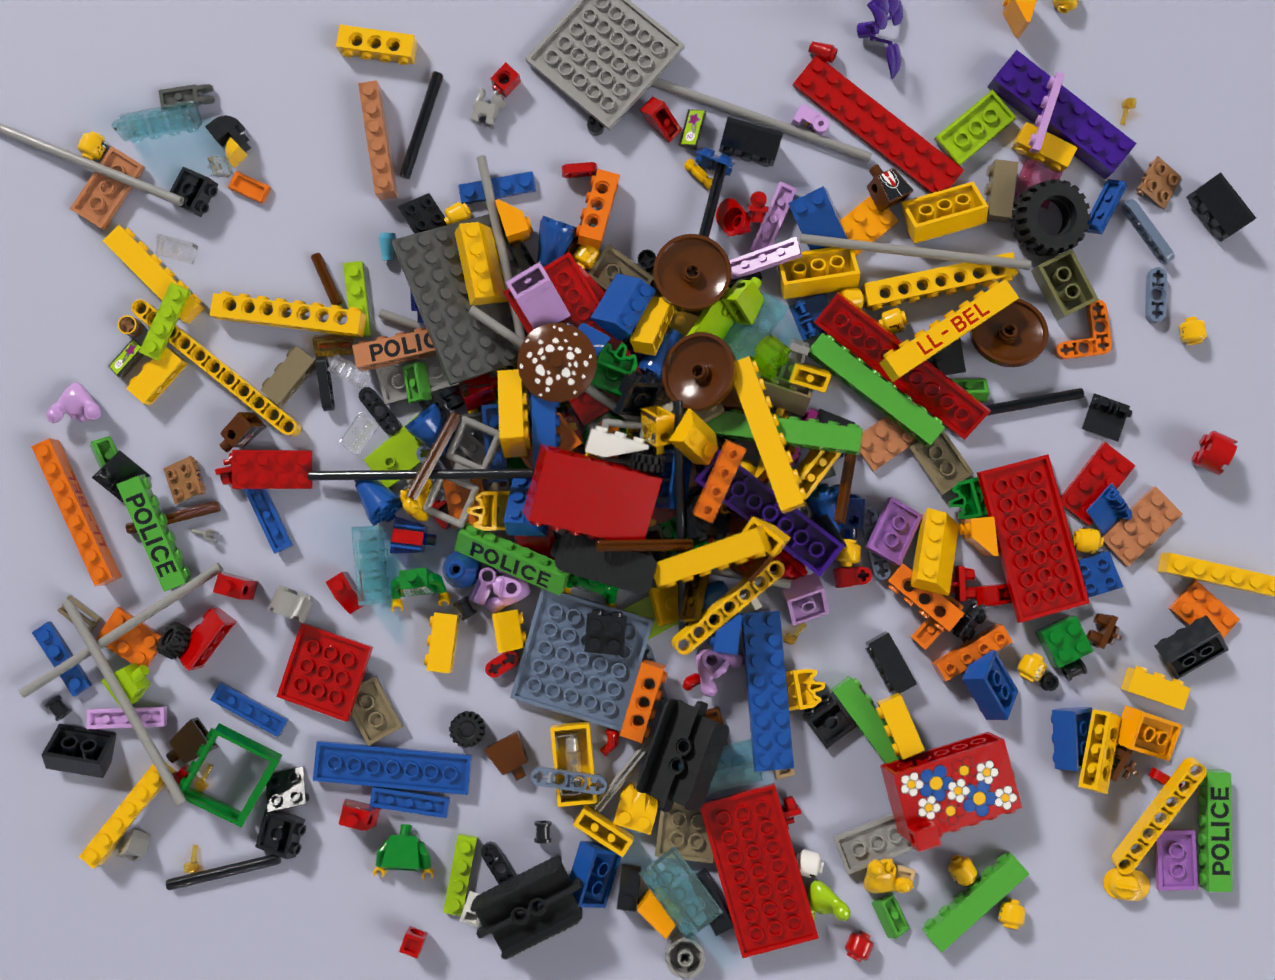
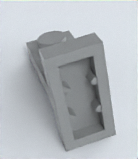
(798, 353)

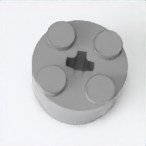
(291, 605)
(684, 965)

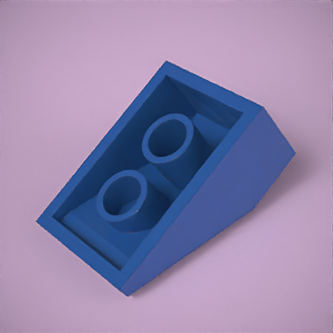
(817, 216)

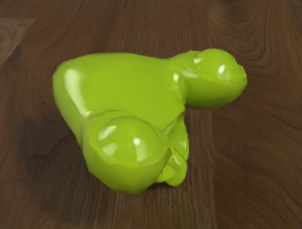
(825, 901)

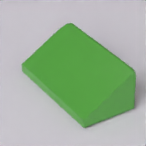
(417, 382)
(976, 387)
(103, 450)
(890, 915)

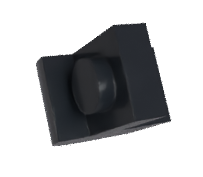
(225, 127)

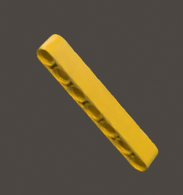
(723, 616)
(1158, 825)

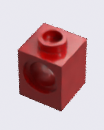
(505, 72)
(924, 835)
(413, 942)

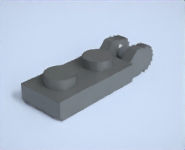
(186, 94)

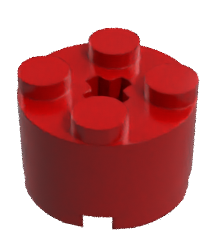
(1215, 452)

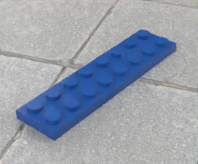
(767, 691)
(392, 767)

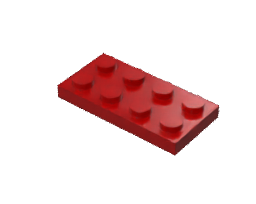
(271, 469)
(1099, 472)

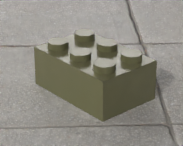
(1064, 284)

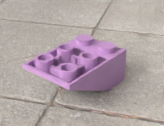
(538, 297)

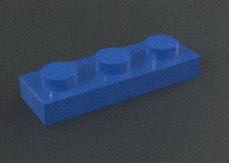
(1105, 205)

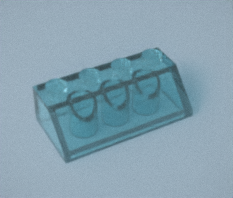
(158, 121)
(746, 337)
(370, 564)
(734, 767)
(680, 892)

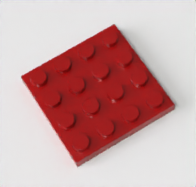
(324, 672)

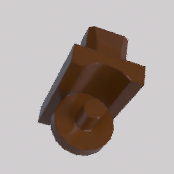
(1106, 633)
(1123, 755)

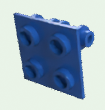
(707, 154)
(805, 314)
(1108, 509)
(1099, 574)

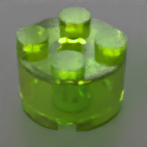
(770, 355)

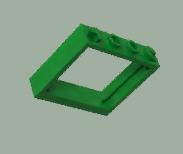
(213, 805)

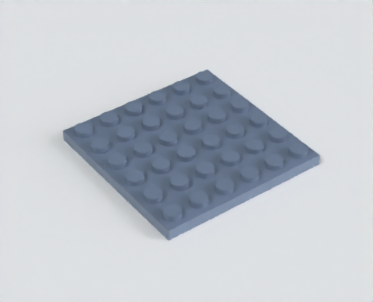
(575, 682)

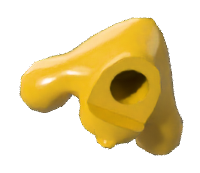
(415, 507)
(882, 879)

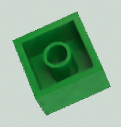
(1064, 641)

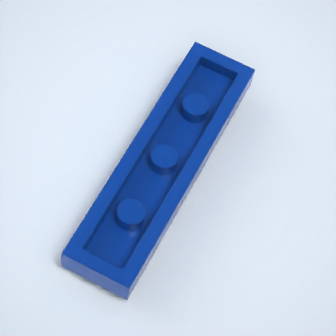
(502, 187)
(490, 417)
(269, 519)
(58, 652)
(249, 709)
(409, 802)

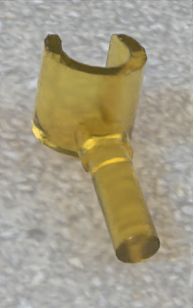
(1129, 103)
(792, 638)
(201, 785)
(192, 866)

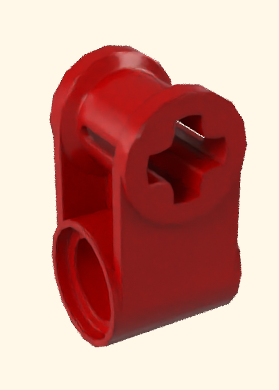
(848, 576)

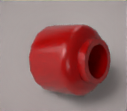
(859, 946)

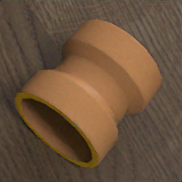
(127, 323)

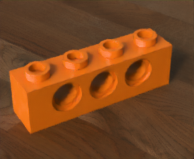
(606, 182)
(719, 481)
(952, 613)
(959, 658)
(631, 728)

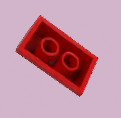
(206, 638)

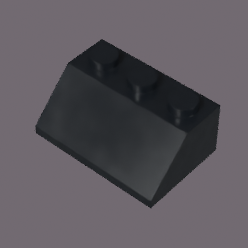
(750, 142)
(1220, 207)
(1191, 647)
(79, 750)

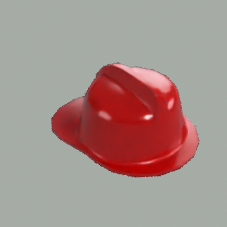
(732, 217)

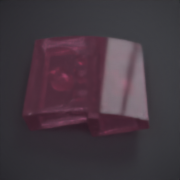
(1032, 174)

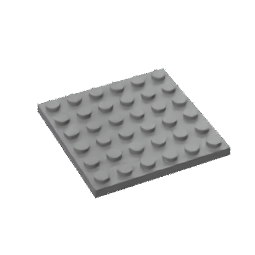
(605, 56)

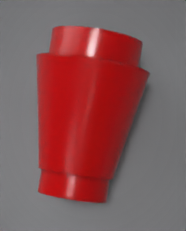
(824, 51)

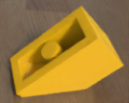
(810, 377)
(776, 537)

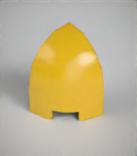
(234, 153)

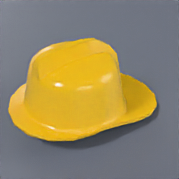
(1126, 886)

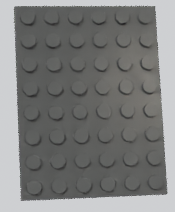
(439, 289)

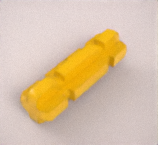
(698, 173)

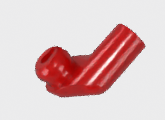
(691, 681)
(612, 741)

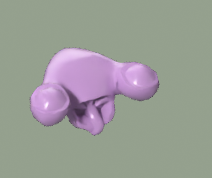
(76, 403)
(509, 591)
(712, 665)

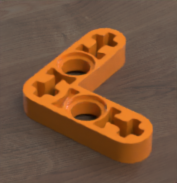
(1092, 342)

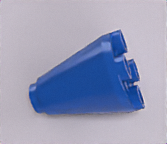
(553, 239)
(655, 363)
(428, 426)
(378, 501)
(824, 501)
(468, 571)

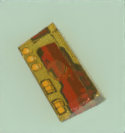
(332, 344)

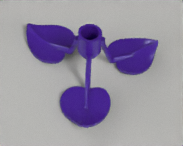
(880, 10)

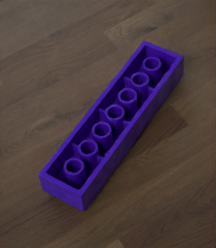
(1072, 120)
(754, 498)

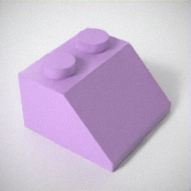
(805, 599)

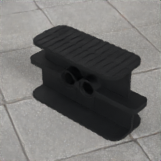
(619, 569)
(660, 771)
(516, 932)

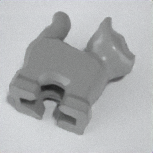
(487, 111)

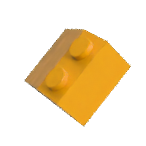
(1148, 733)

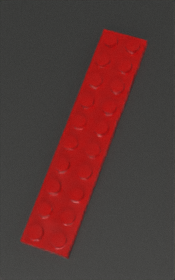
(877, 126)
(923, 384)

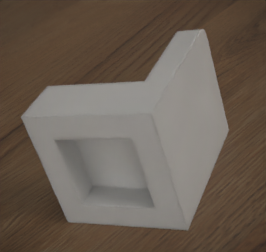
(134, 845)

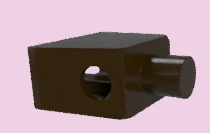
(188, 741)

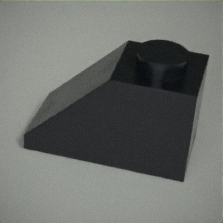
(628, 888)

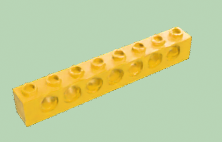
(928, 279)
(223, 302)

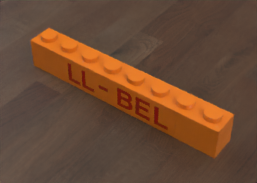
(76, 512)

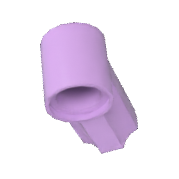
(483, 587)

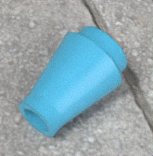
(386, 246)

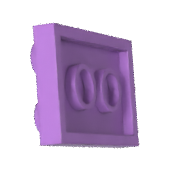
(894, 531)
(1176, 860)

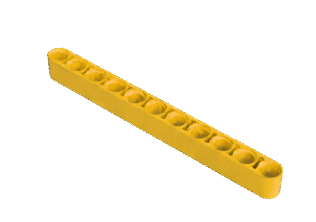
(223, 374)

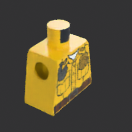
(657, 427)

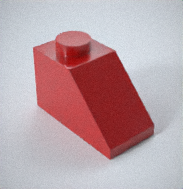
(661, 119)
(344, 591)
(993, 595)

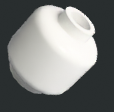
(809, 863)

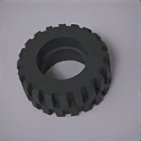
(1073, 213)

